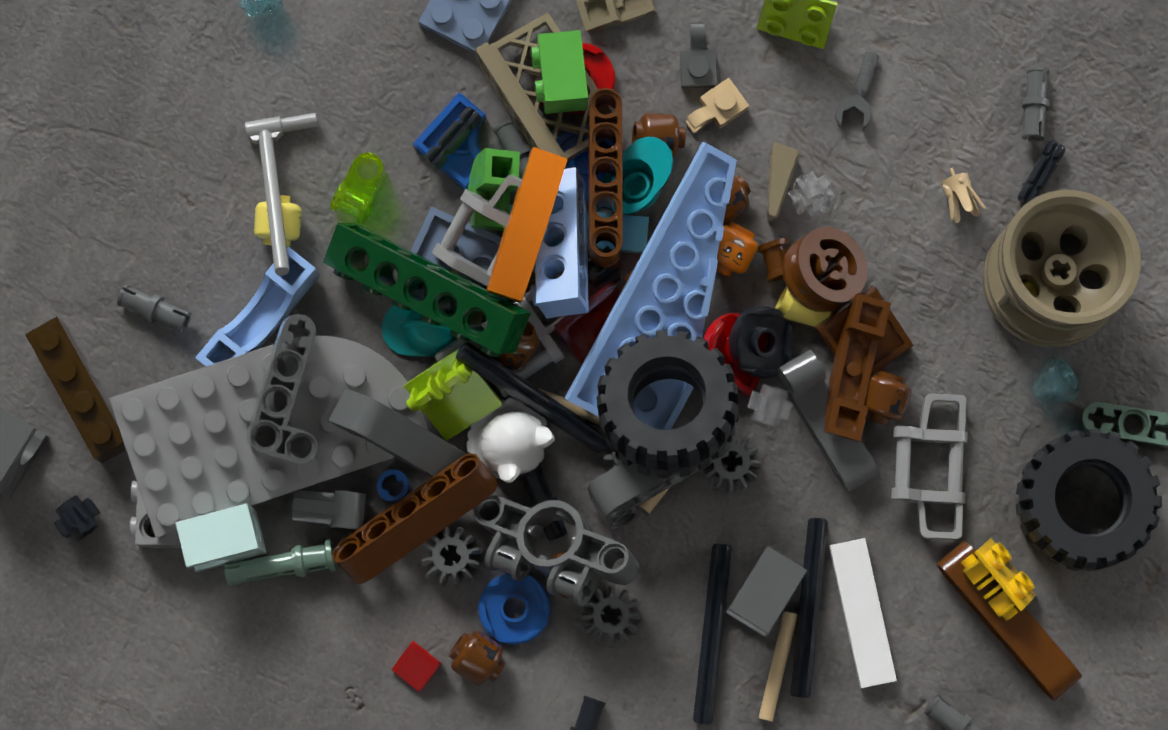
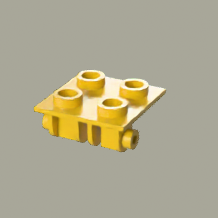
(1016, 585)

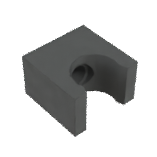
(18, 450)
(766, 591)

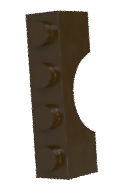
(77, 388)

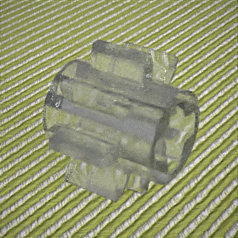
(811, 194)
(770, 405)

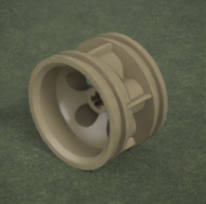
(1106, 248)

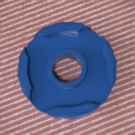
(514, 630)

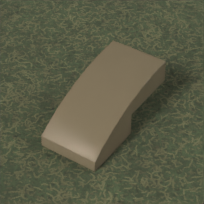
(610, 13)

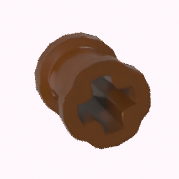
(773, 255)

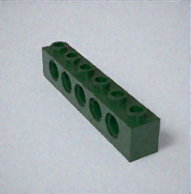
(504, 319)

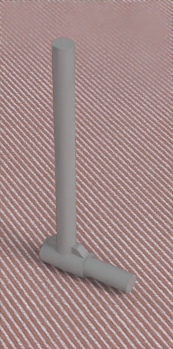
(265, 133)

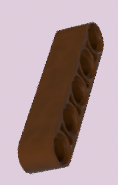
(601, 193)
(415, 518)
(1019, 634)

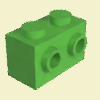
(561, 72)

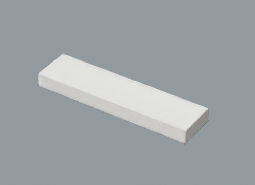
(862, 613)

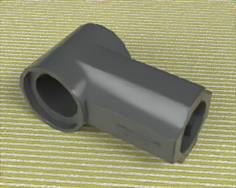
(339, 510)

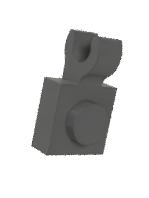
(698, 64)

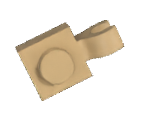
(719, 104)

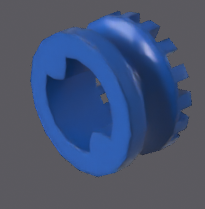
(400, 477)

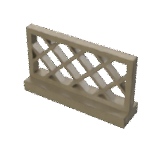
(517, 100)

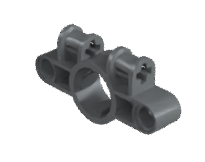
(571, 574)

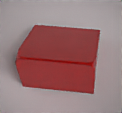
(416, 666)

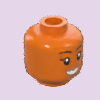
(735, 250)

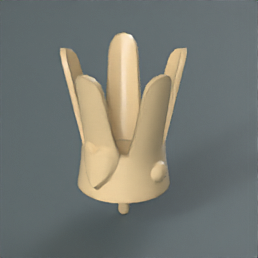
(960, 187)

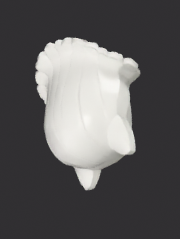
(510, 440)

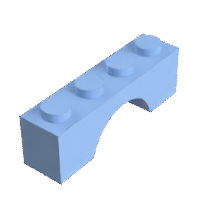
(263, 313)

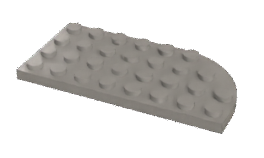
(192, 429)

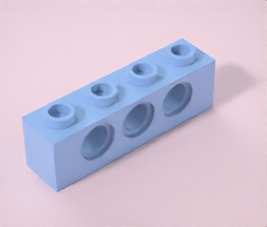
(570, 291)

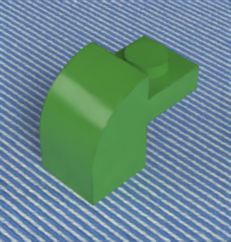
(486, 177)

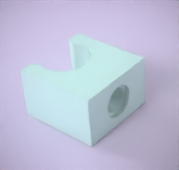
(221, 537)

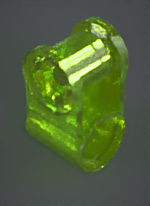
(358, 189)

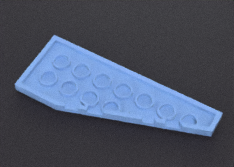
(667, 287)

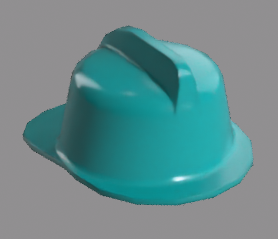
(644, 173)
(411, 335)

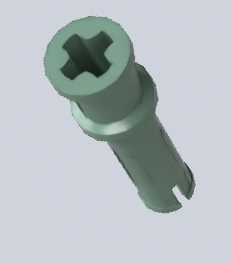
(298, 562)

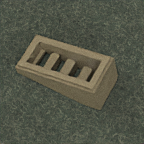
(781, 170)

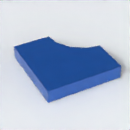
(460, 163)

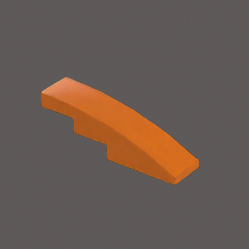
(526, 225)

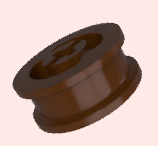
(809, 259)

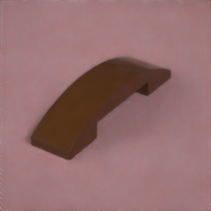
(853, 367)

